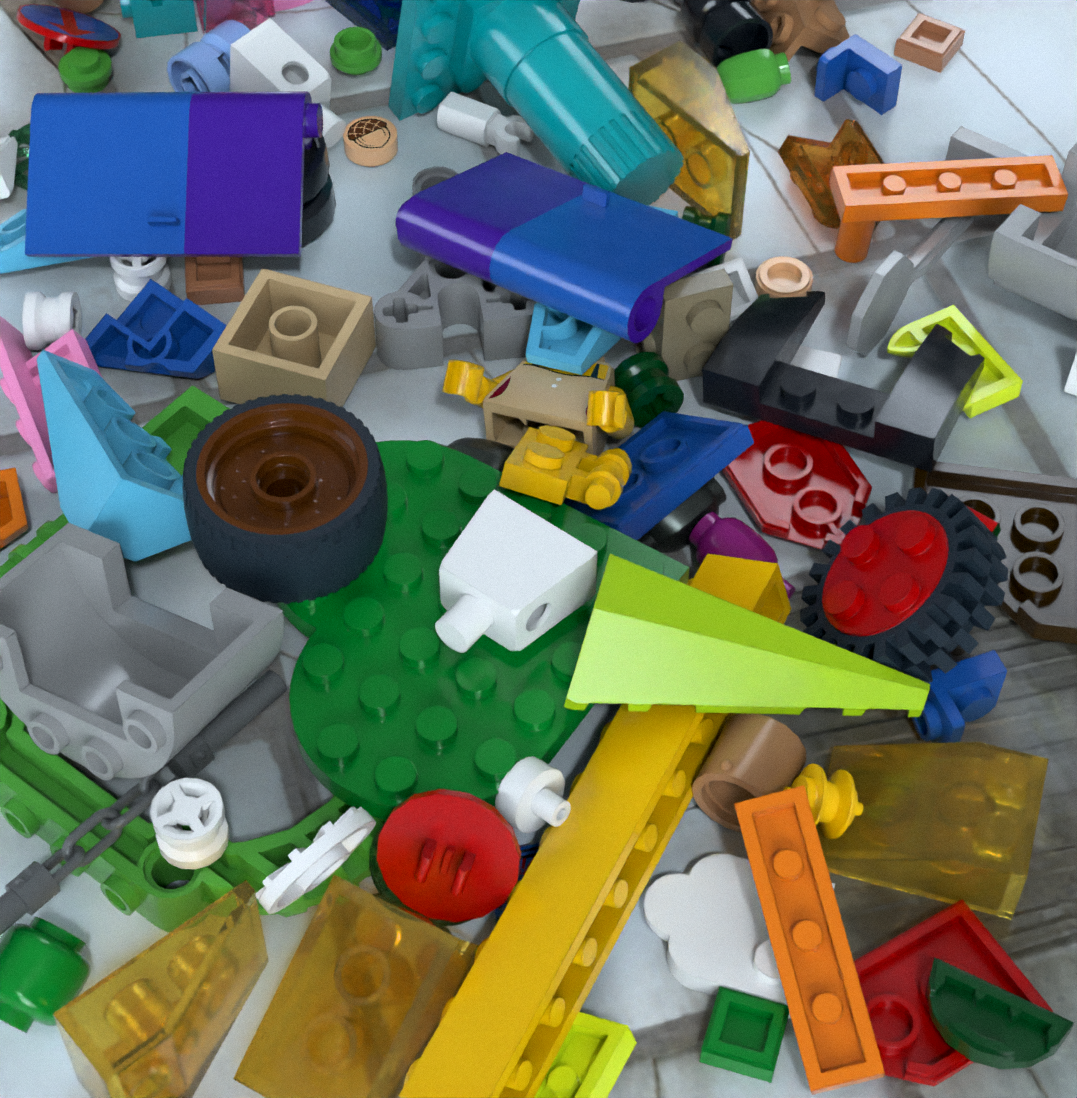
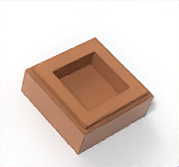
(929, 42)
(214, 279)

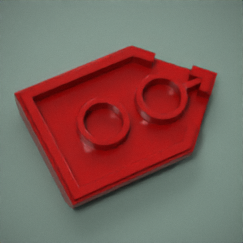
(798, 485)
(896, 983)

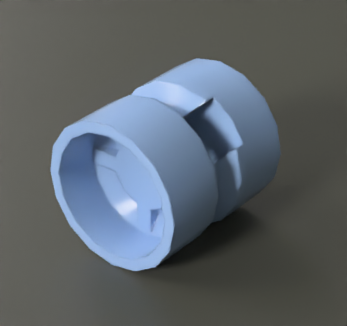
(206, 64)

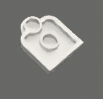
(715, 928)

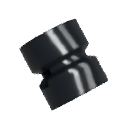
(726, 27)

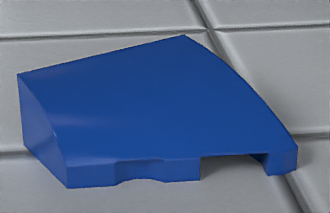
(158, 336)

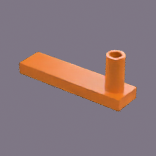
(938, 191)
(809, 941)

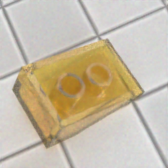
(696, 115)
(941, 820)
(356, 999)
(168, 1008)

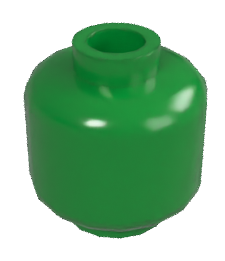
(39, 972)

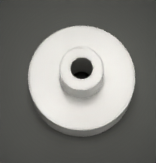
(532, 796)

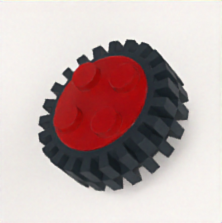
(908, 583)

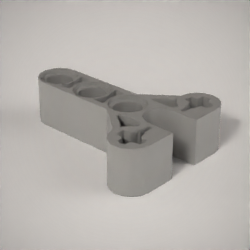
(440, 296)

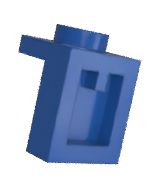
(860, 71)
(960, 697)

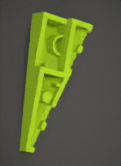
(685, 647)

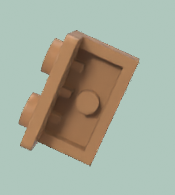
(803, 23)

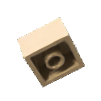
(294, 341)

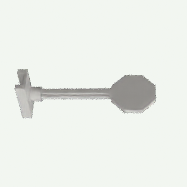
(897, 272)

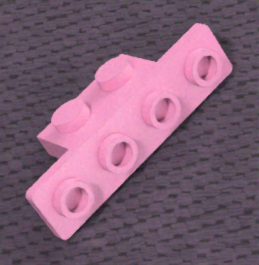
(24, 390)

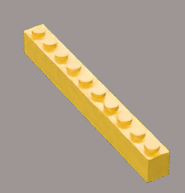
(582, 883)

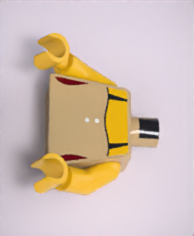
(545, 396)

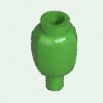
(754, 75)

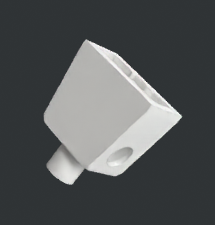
(273, 61)
(511, 577)

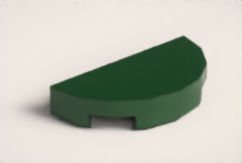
(991, 1022)

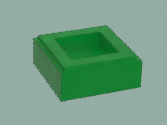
(745, 1034)

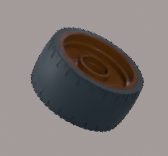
(285, 498)

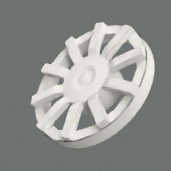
(317, 862)

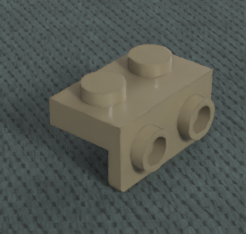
(691, 323)

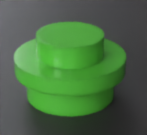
(355, 51)
(85, 69)

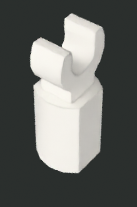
(482, 124)

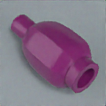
(733, 539)

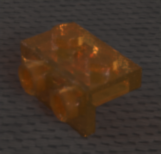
(812, 163)

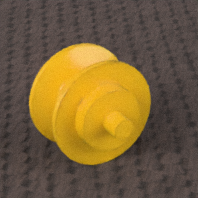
(831, 800)

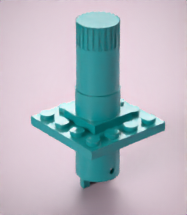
(550, 77)

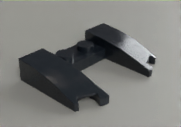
(909, 426)

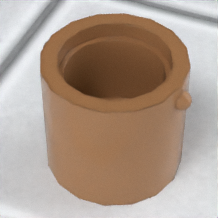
(747, 762)

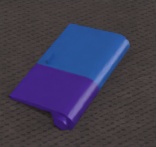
(168, 173)
(558, 241)

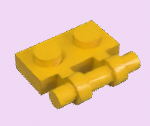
(557, 467)

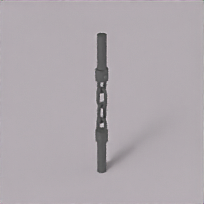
(37, 885)

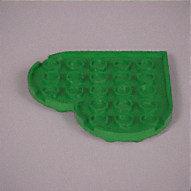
(380, 694)

